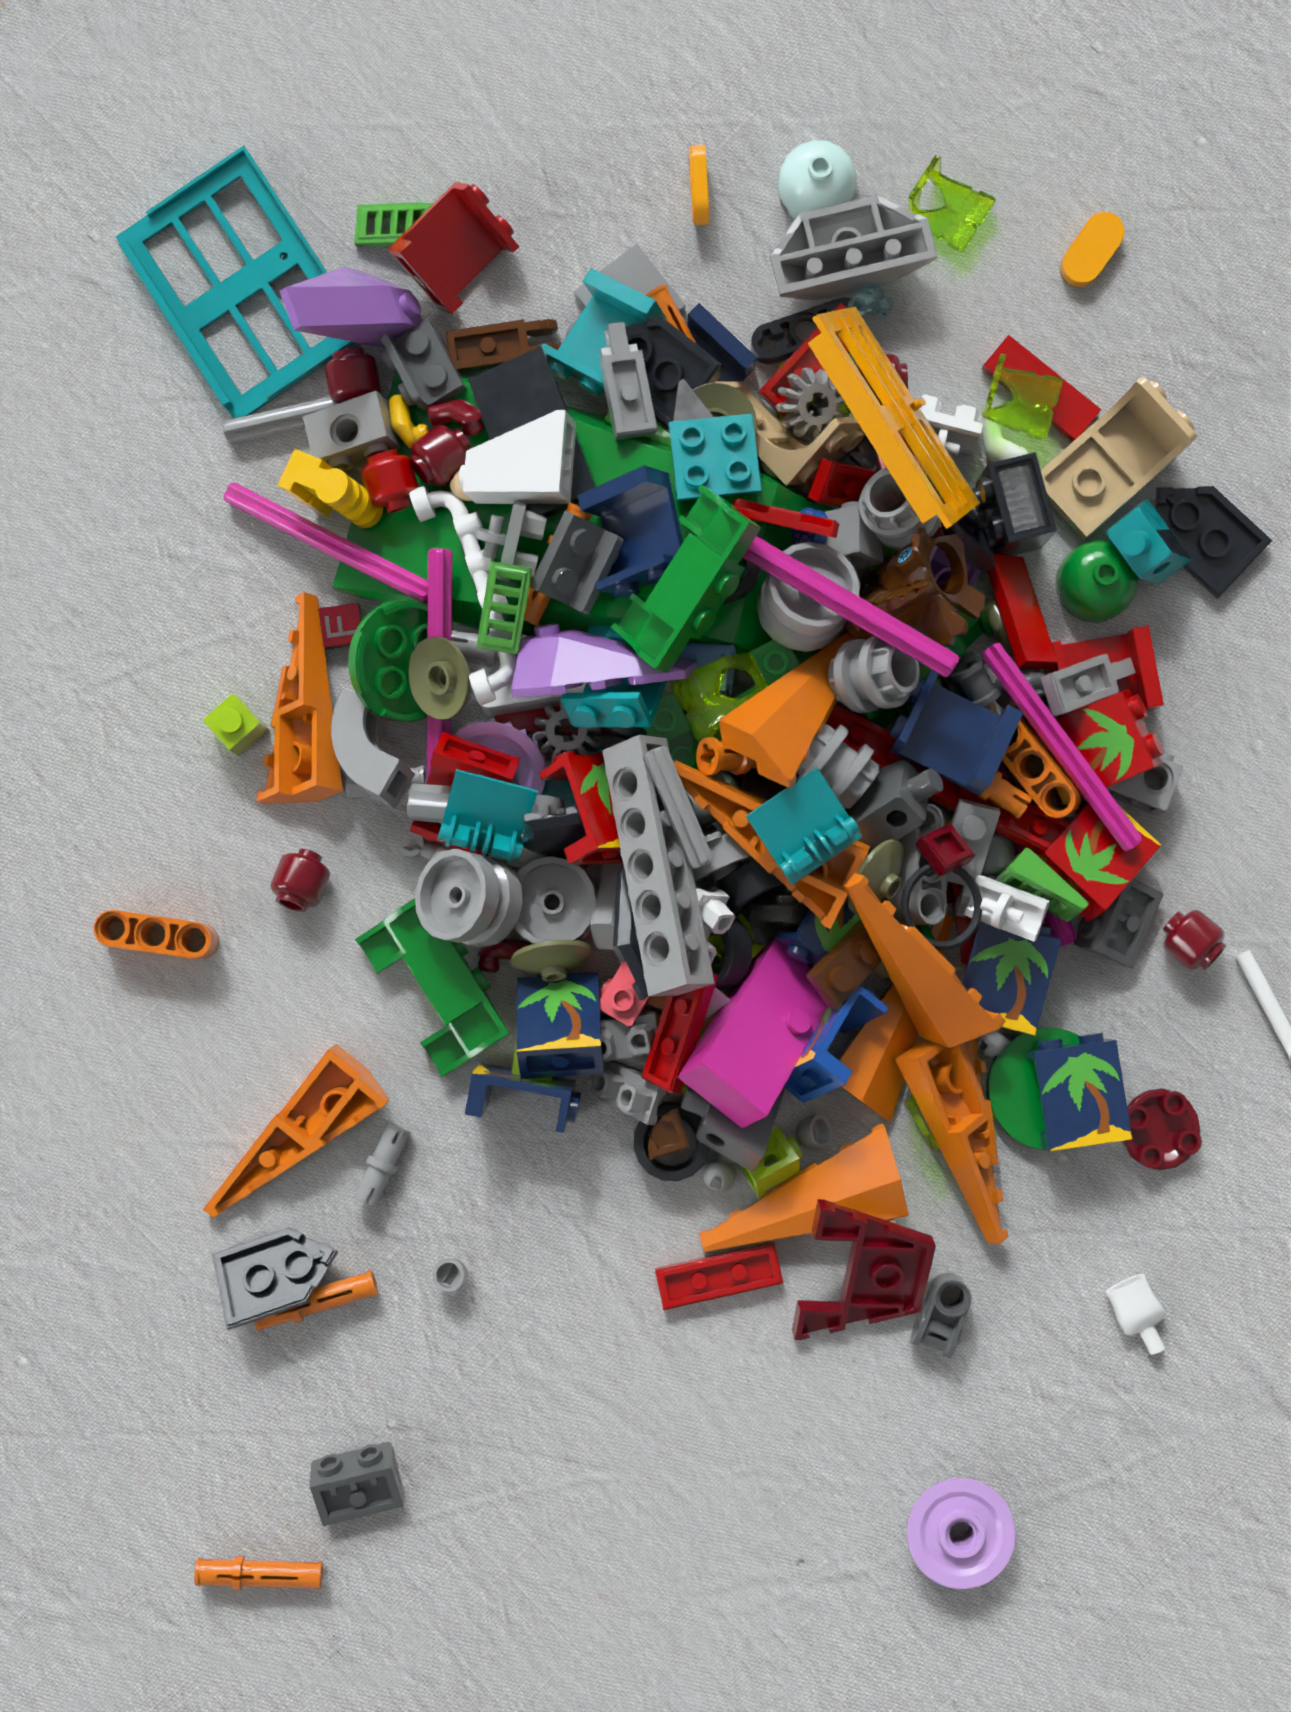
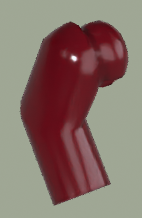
(461, 413)
(491, 954)

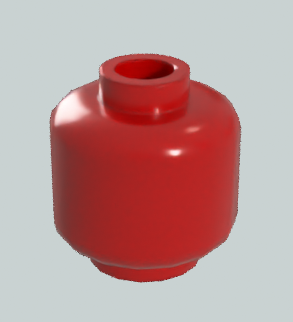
(389, 480)

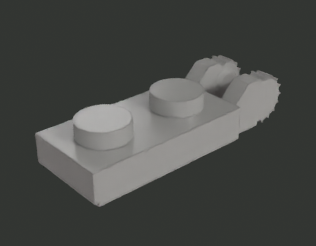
(976, 826)

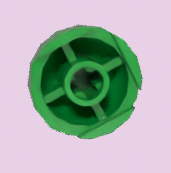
(1096, 582)

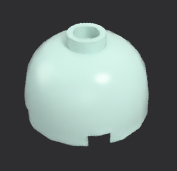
(816, 177)

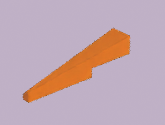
(784, 717)
(303, 753)
(820, 890)
(922, 976)
(877, 1044)
(953, 1104)
(323, 1107)
(857, 1177)

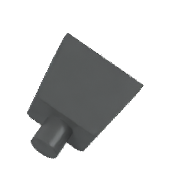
(894, 803)
(720, 1133)

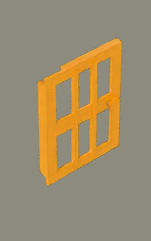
(896, 414)

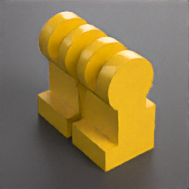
(328, 488)

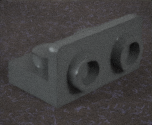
(423, 366)
(576, 560)
(1123, 926)
(355, 1484)

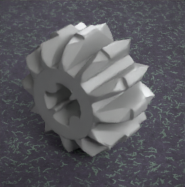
(803, 391)
(556, 742)

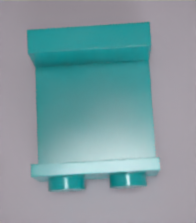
(609, 304)
(615, 705)

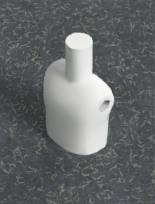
(1138, 1310)

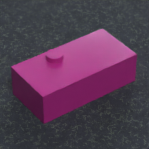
(756, 1037)

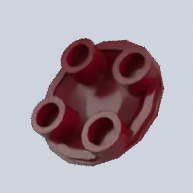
(1162, 1129)

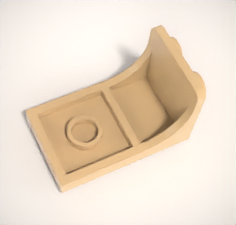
(788, 457)
(1116, 457)

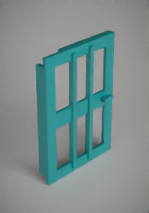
(240, 286)

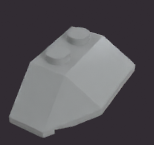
(849, 246)

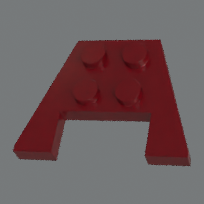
(882, 1276)

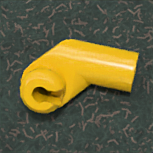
(402, 423)

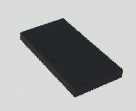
(520, 394)

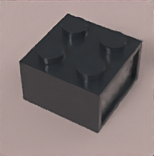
(1014, 505)

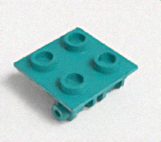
(716, 455)
(486, 815)
(804, 826)

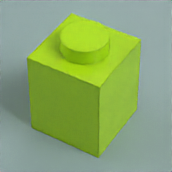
(235, 724)

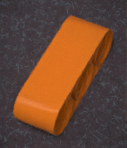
(1052, 776)
(137, 934)

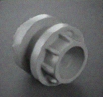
(890, 513)
(872, 675)
(843, 768)

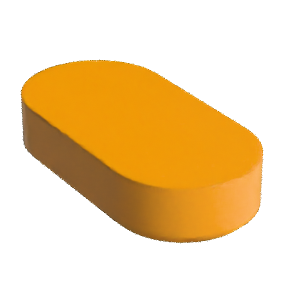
(698, 185)
(1092, 249)

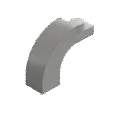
(360, 754)

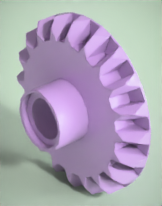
(511, 742)
(964, 1560)

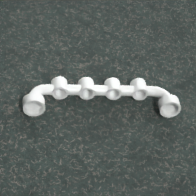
(466, 525)

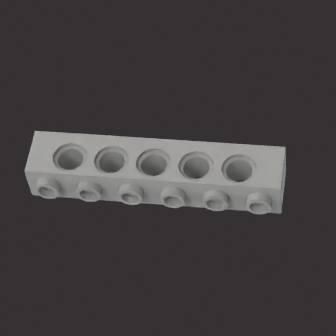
(656, 875)

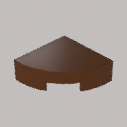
(667, 1135)

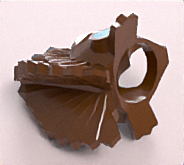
(911, 595)

